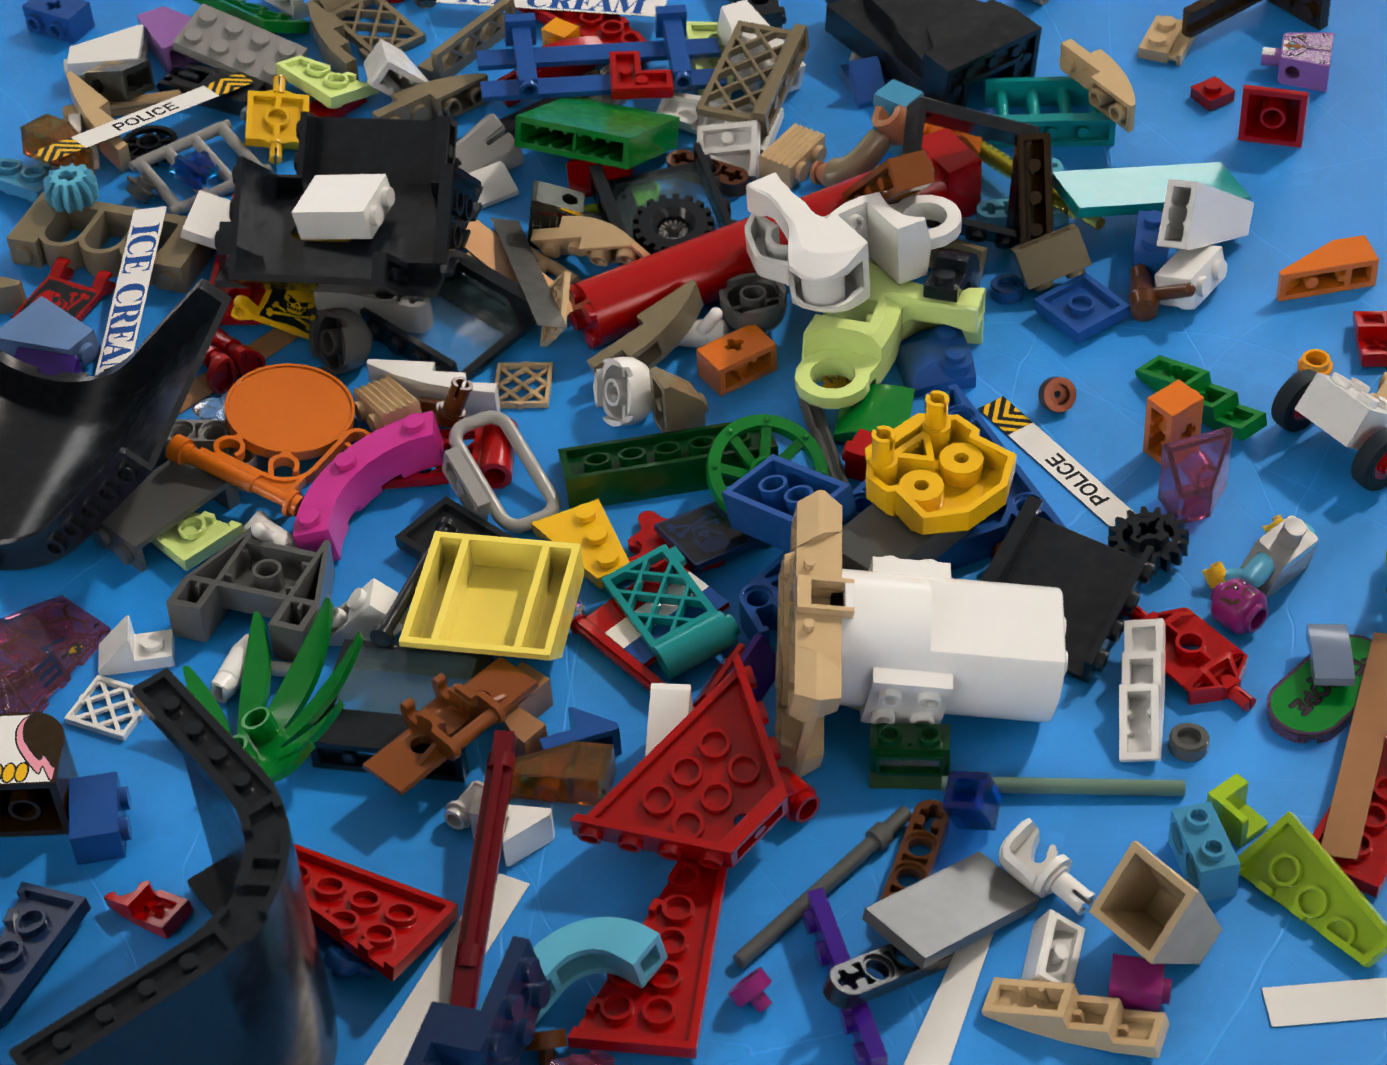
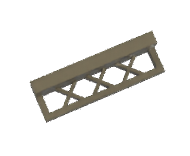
(462, 47)

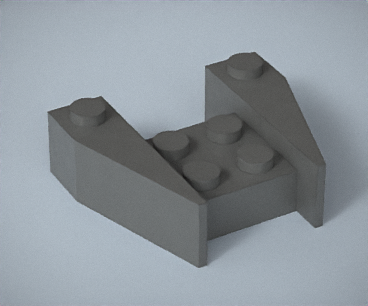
(255, 577)

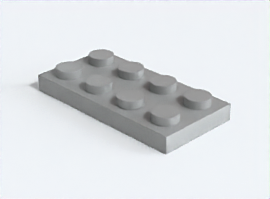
(235, 45)

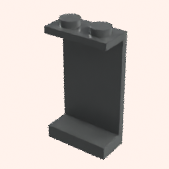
(158, 505)

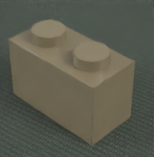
(1051, 257)

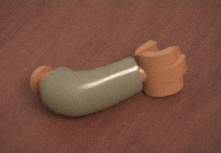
(867, 152)

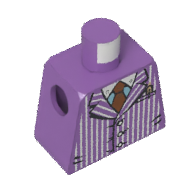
(1302, 59)

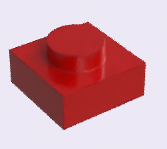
(1212, 93)

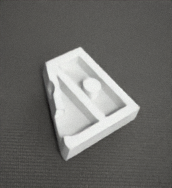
(733, 143)

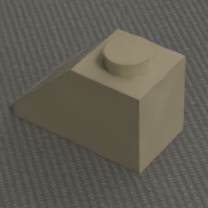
(675, 402)

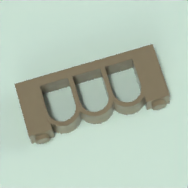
(42, 229)

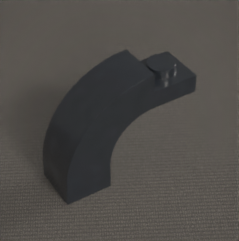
(952, 274)

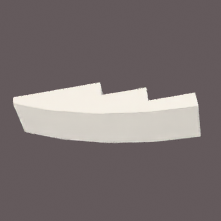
(424, 381)
(1142, 691)

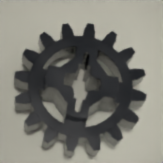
(1152, 530)

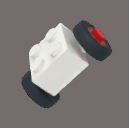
(1344, 412)

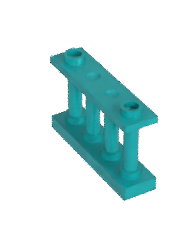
(1063, 91)

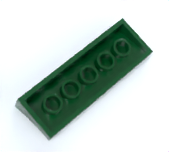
(647, 465)

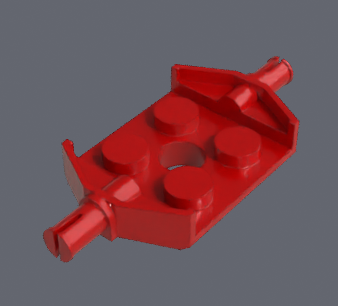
(1208, 672)

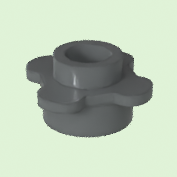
(141, 188)

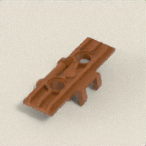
(448, 723)

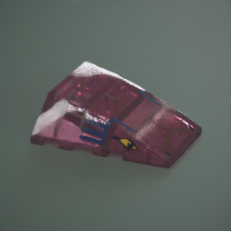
(42, 650)

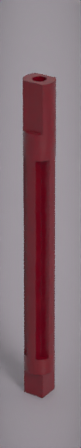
(483, 872)

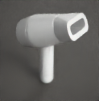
(706, 330)
(268, 531)
(230, 674)

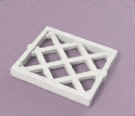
(101, 727)

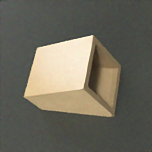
(1156, 910)

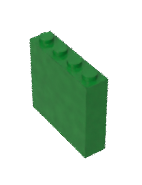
(597, 132)

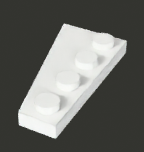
(685, 105)

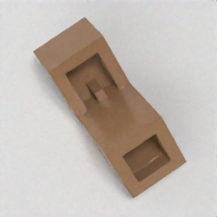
(524, 715)

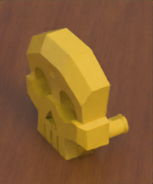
(937, 471)

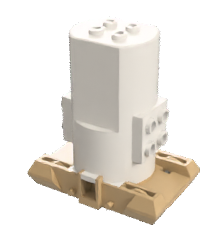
(903, 641)

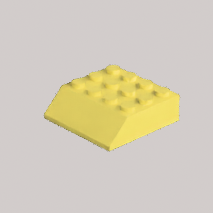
(495, 596)

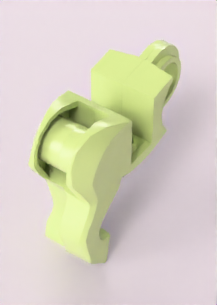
(867, 338)

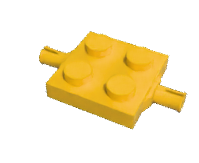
(273, 118)

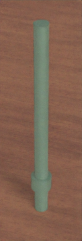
(1086, 786)

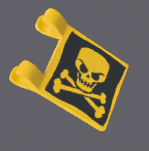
(280, 309)

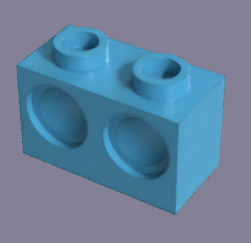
(1204, 851)

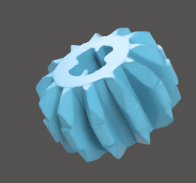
(70, 188)

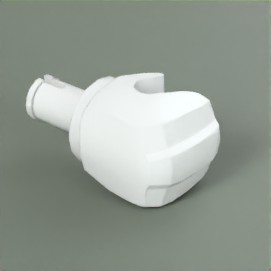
(1042, 878)

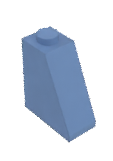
(49, 329)

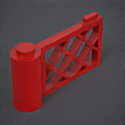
(490, 451)

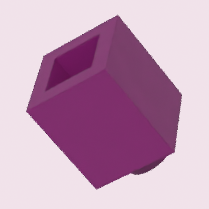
(1139, 983)

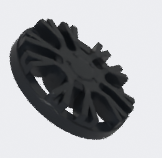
(149, 141)

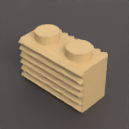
(793, 155)
(384, 403)

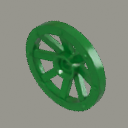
(766, 425)

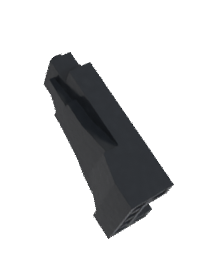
(938, 42)

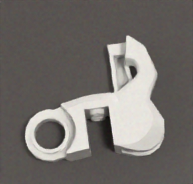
(830, 254)

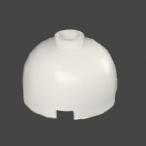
(623, 391)

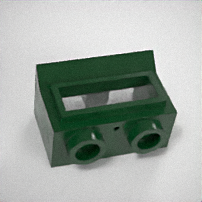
(908, 755)

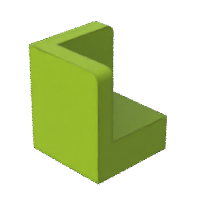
(1236, 817)

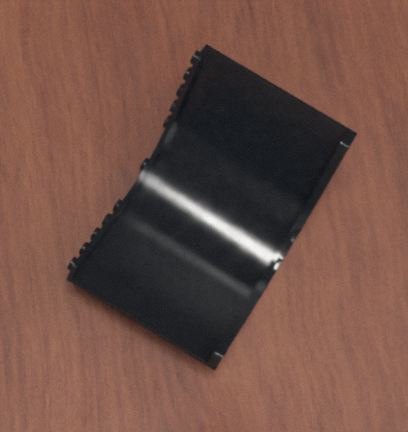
(87, 441)
(254, 972)

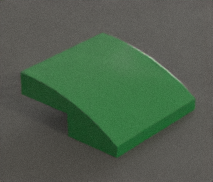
(881, 406)

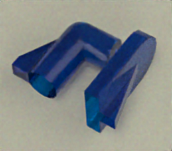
(195, 170)

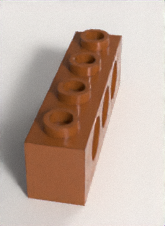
(895, 178)

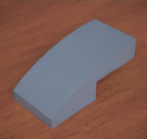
(1330, 655)

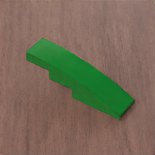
(1220, 404)

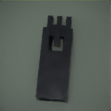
(198, 76)

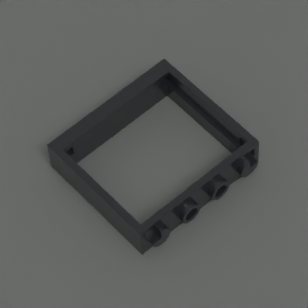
(981, 125)

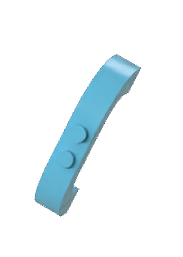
(595, 947)

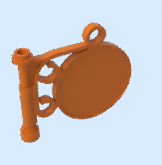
(281, 415)

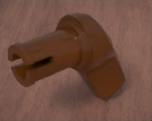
(452, 408)

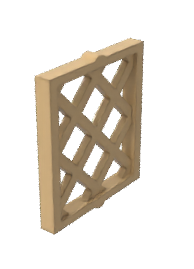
(563, 297)
(524, 367)

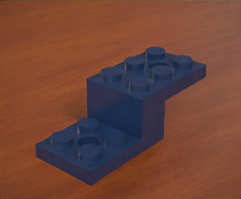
(496, 1031)

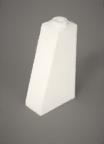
(727, 21)
(1201, 216)

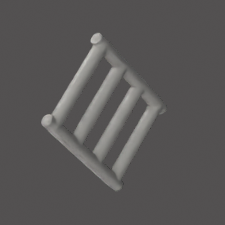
(197, 141)

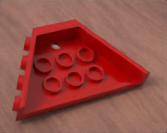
(698, 783)

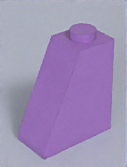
(161, 29)

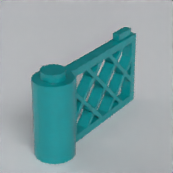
(689, 639)

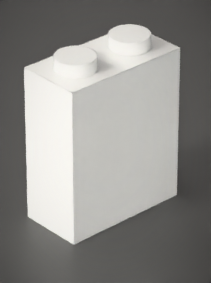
(343, 206)

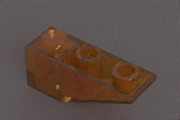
(50, 130)
(566, 774)

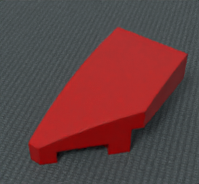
(152, 910)

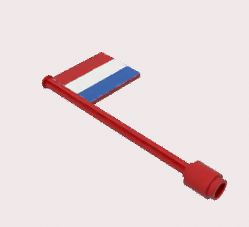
(620, 642)

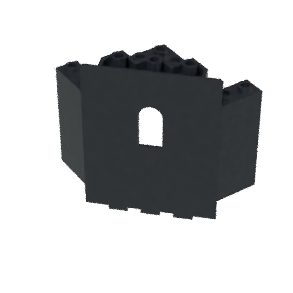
(410, 248)

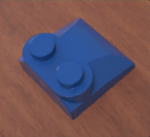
(937, 362)

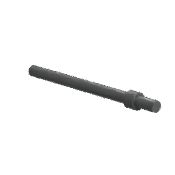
(876, 838)

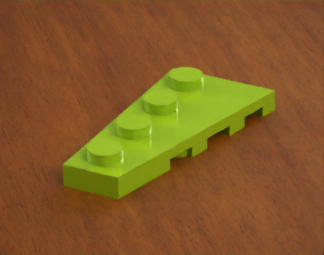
(1311, 885)

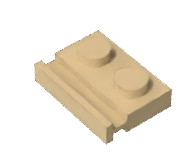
(1165, 41)

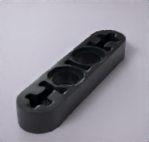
(866, 987)

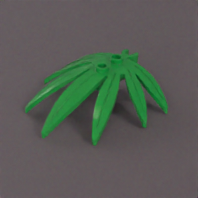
(281, 735)

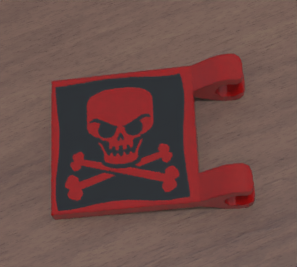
(70, 296)

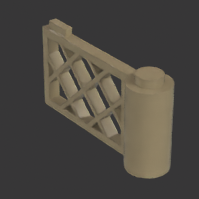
(355, 8)

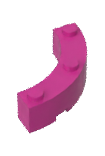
(358, 478)

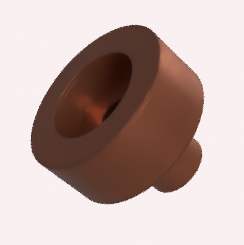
(1057, 394)

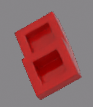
(1371, 337)

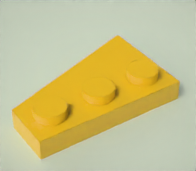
(590, 528)

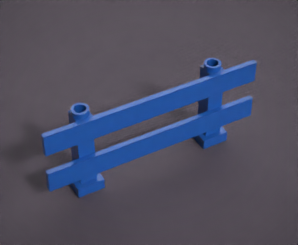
(521, 34)

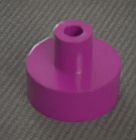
(751, 990)

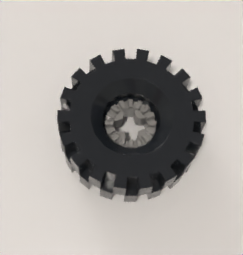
(670, 218)

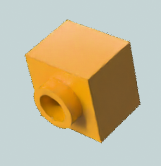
(558, 30)

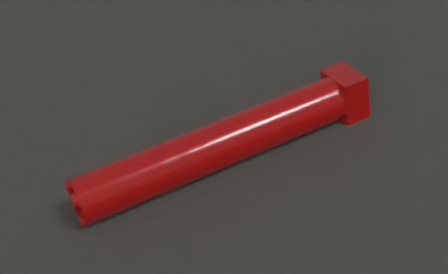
(609, 302)

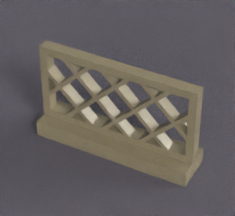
(775, 87)

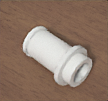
(458, 811)

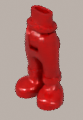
(225, 358)

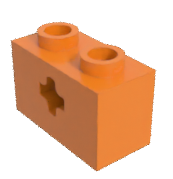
(736, 359)
(1171, 416)

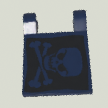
(705, 536)

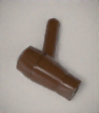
(1145, 297)

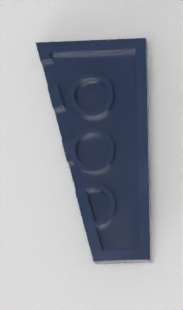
(33, 938)

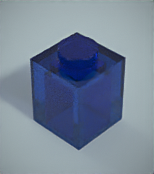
(972, 800)

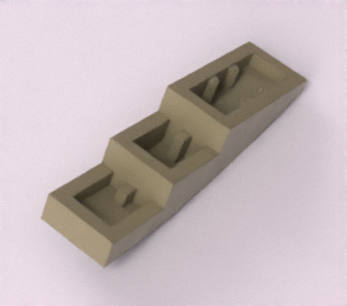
(331, 40)

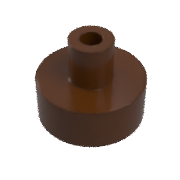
(545, 1044)

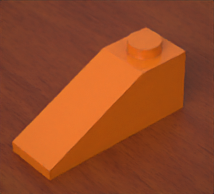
(1330, 269)

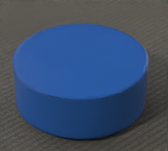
(1007, 289)

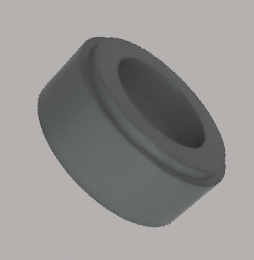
(1188, 742)

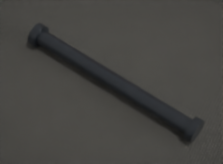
(382, 634)

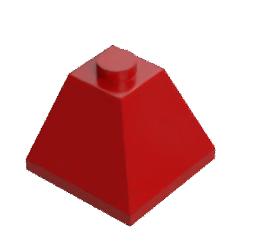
(1273, 116)

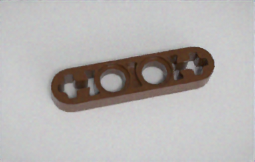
(919, 866)

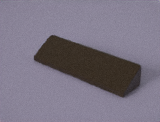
(1035, 185)

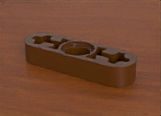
(732, 178)

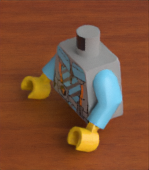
(1274, 557)

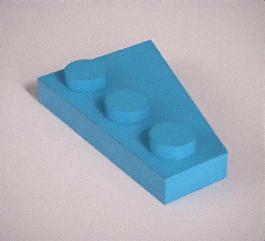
(22, 180)

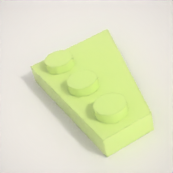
(322, 84)
(197, 538)

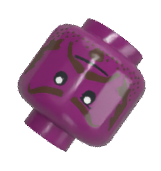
(1239, 606)

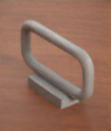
(472, 485)

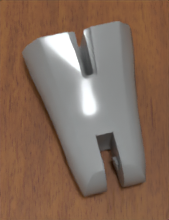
(487, 145)

